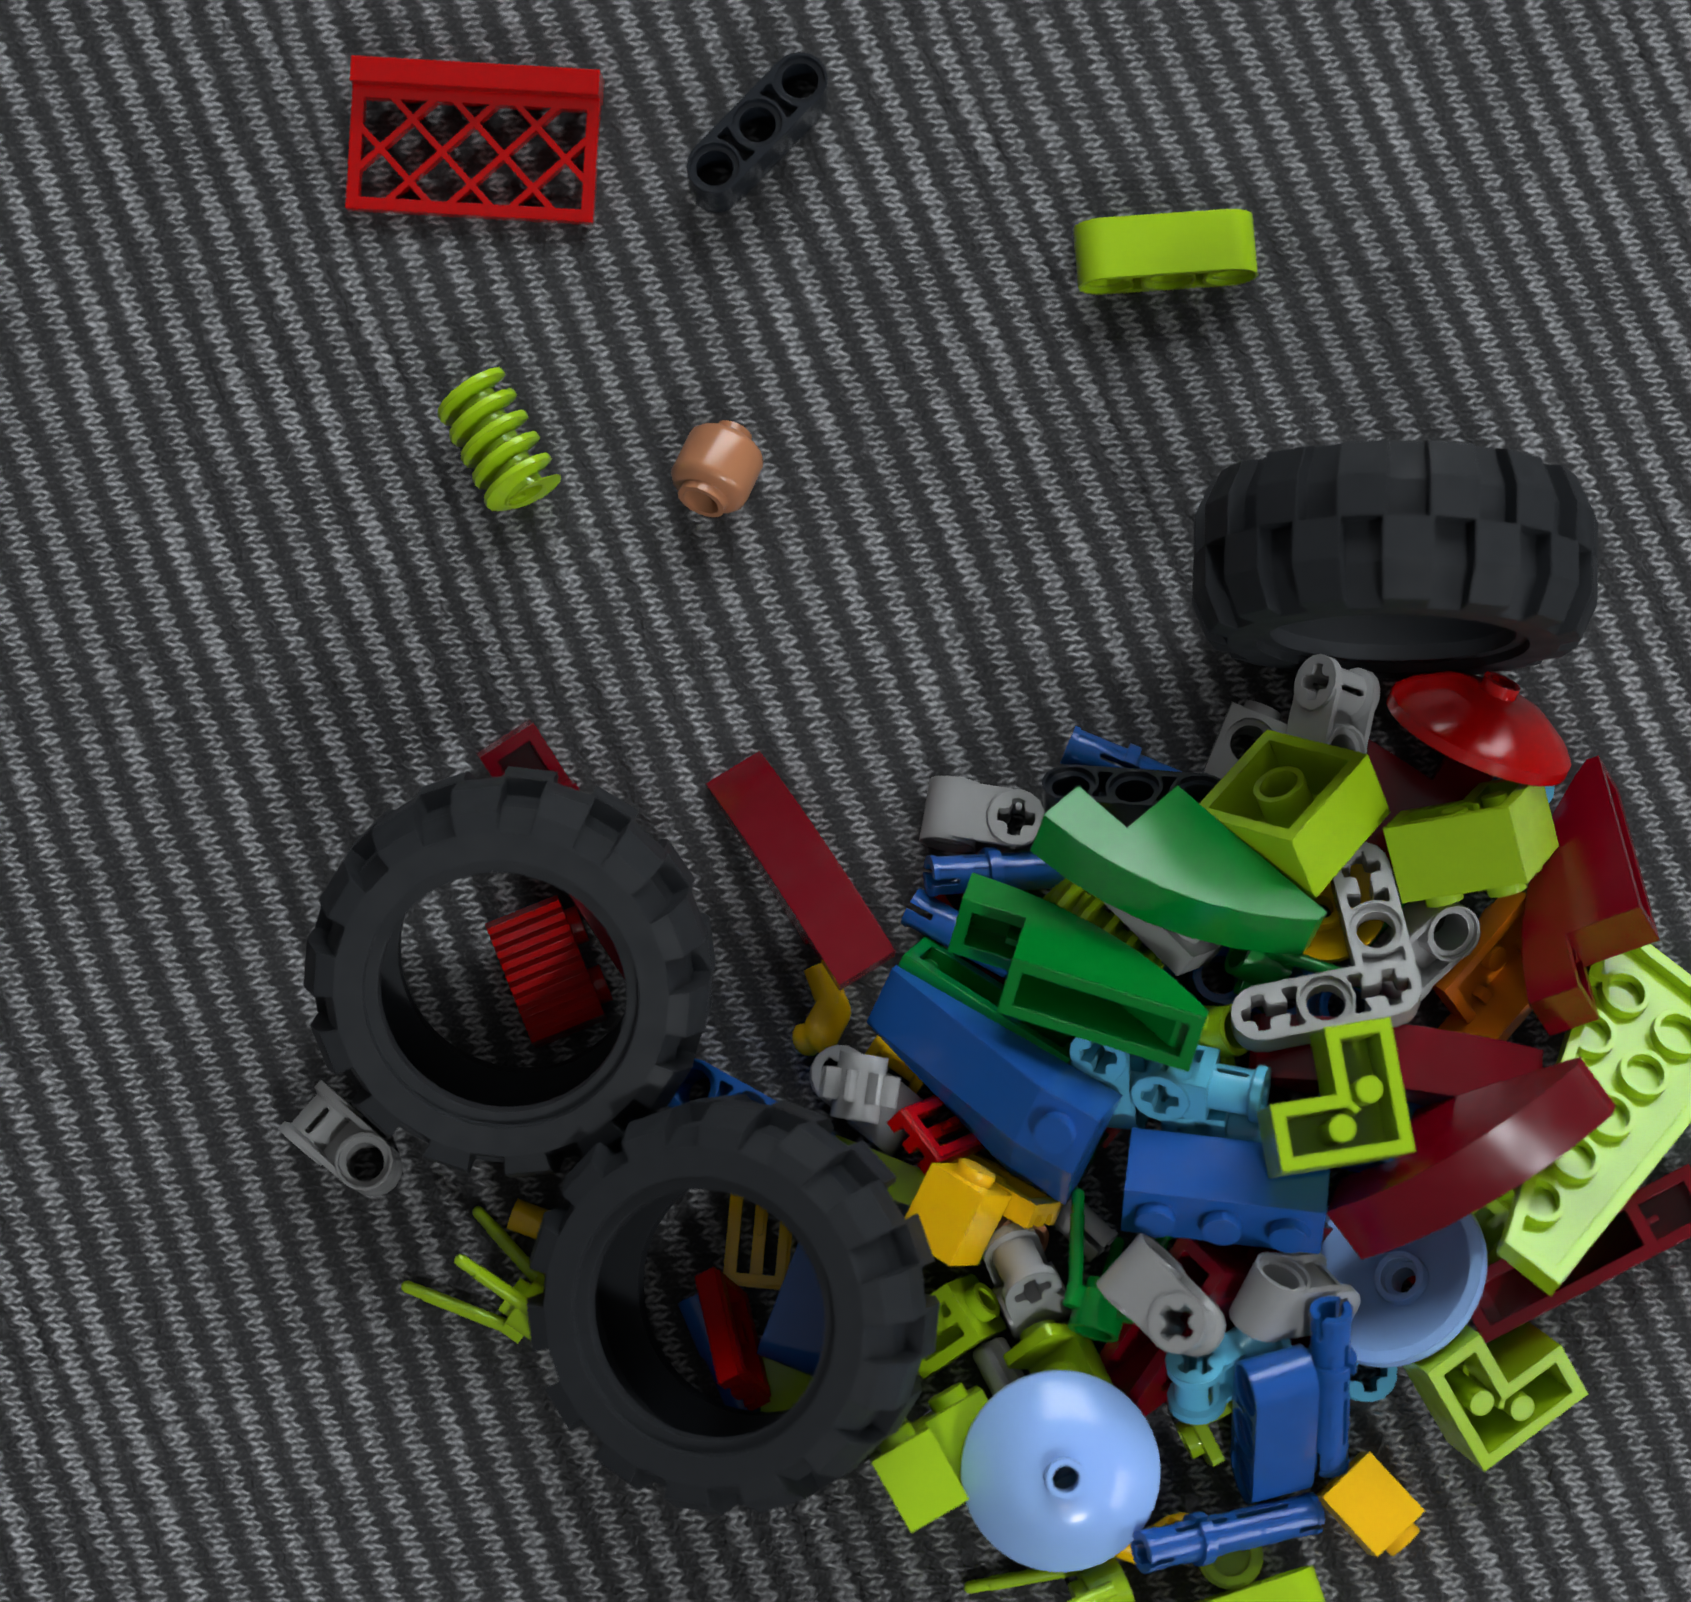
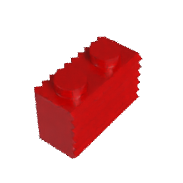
(548, 970)

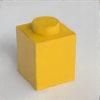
(959, 1210)
(1372, 1506)

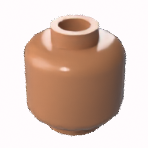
(717, 468)

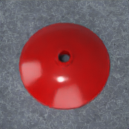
(1482, 725)

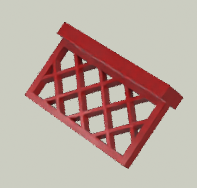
(474, 86)

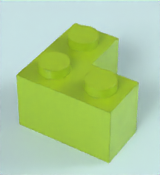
(1472, 845)
(1359, 1108)
(1497, 1391)
(924, 1457)

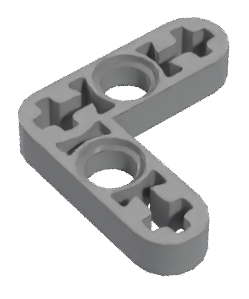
(1368, 967)

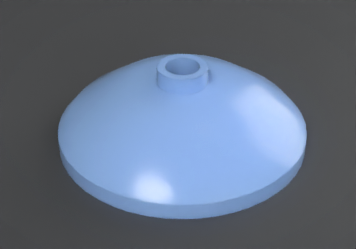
(1411, 1325)
(1049, 1424)

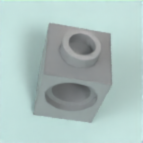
(1240, 720)

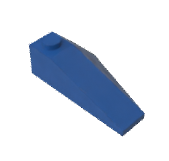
(1009, 1093)

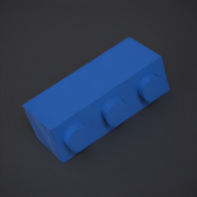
(1220, 1193)

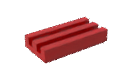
(926, 1139)
(733, 1338)

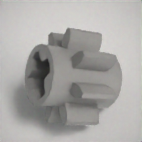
(859, 1087)

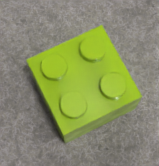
(1300, 806)

